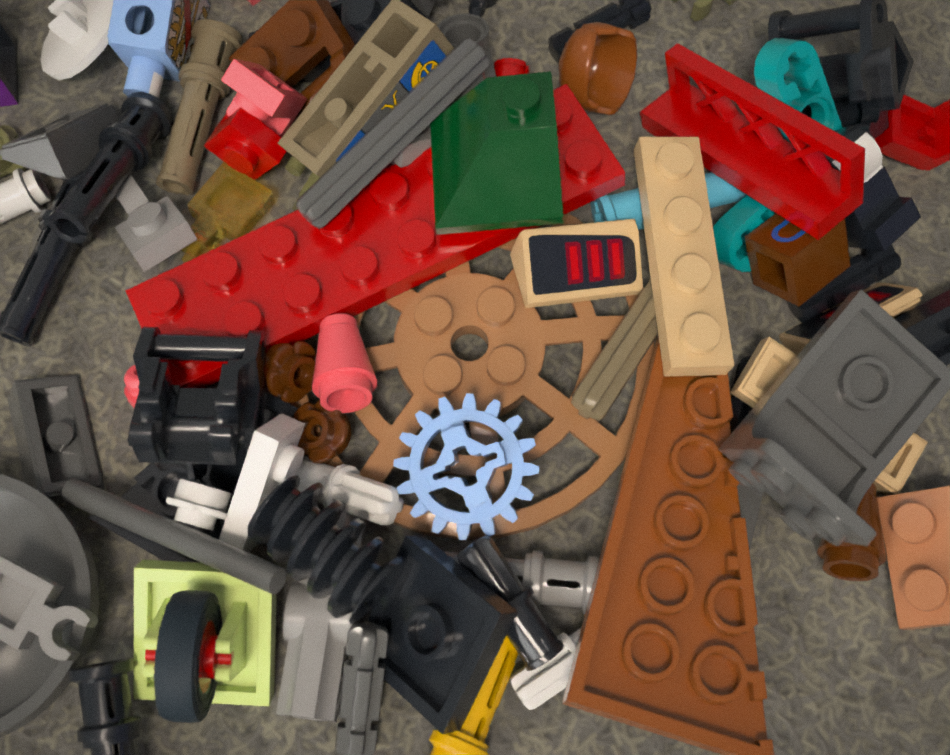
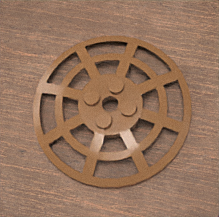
(506, 372)

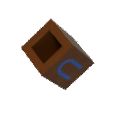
(792, 261)

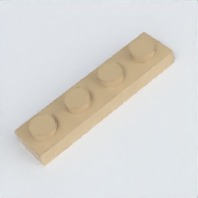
(682, 257)

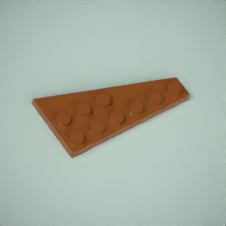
(674, 586)

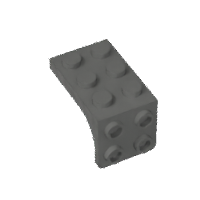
(837, 420)

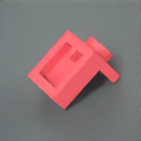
(263, 95)

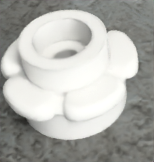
(199, 504)

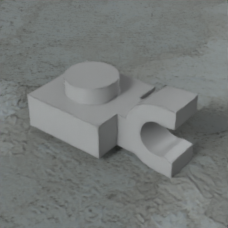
(152, 228)

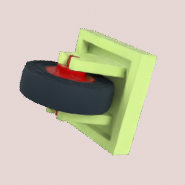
(200, 639)

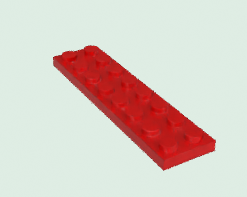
(371, 251)

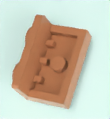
(918, 555)

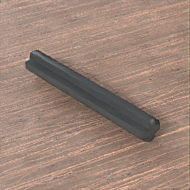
(392, 133)

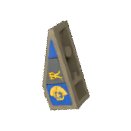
(366, 85)

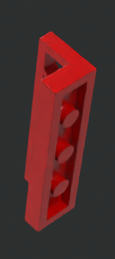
(750, 149)

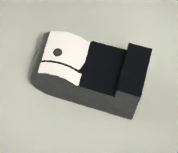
(883, 213)

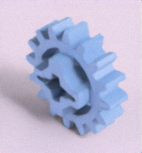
(455, 438)

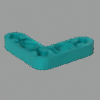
(800, 71)

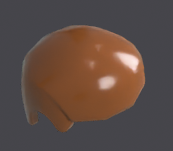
(599, 66)

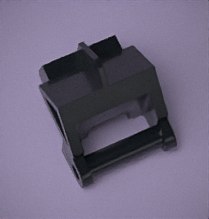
(861, 81)
(197, 423)

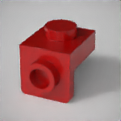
(917, 134)
(245, 144)

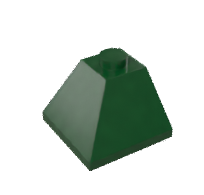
(498, 157)

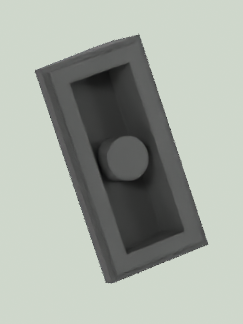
(62, 145)
(53, 433)

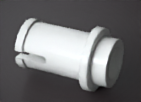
(21, 194)

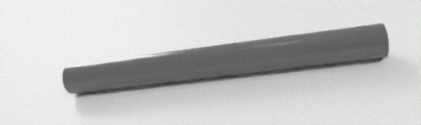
(175, 536)

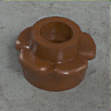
(289, 370)
(334, 434)

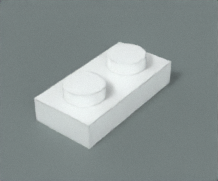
(268, 463)

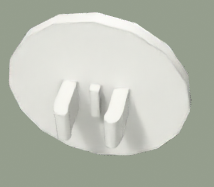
(75, 36)

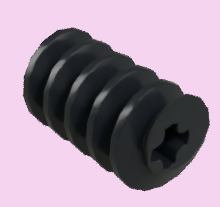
(323, 550)

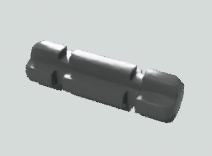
(362, 689)

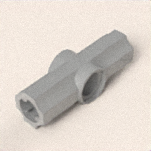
(314, 652)

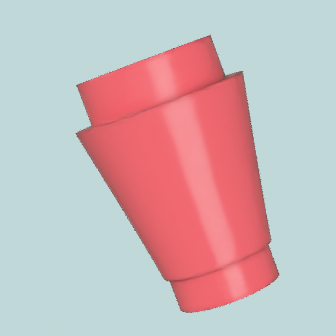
(342, 366)

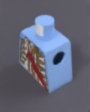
(153, 39)

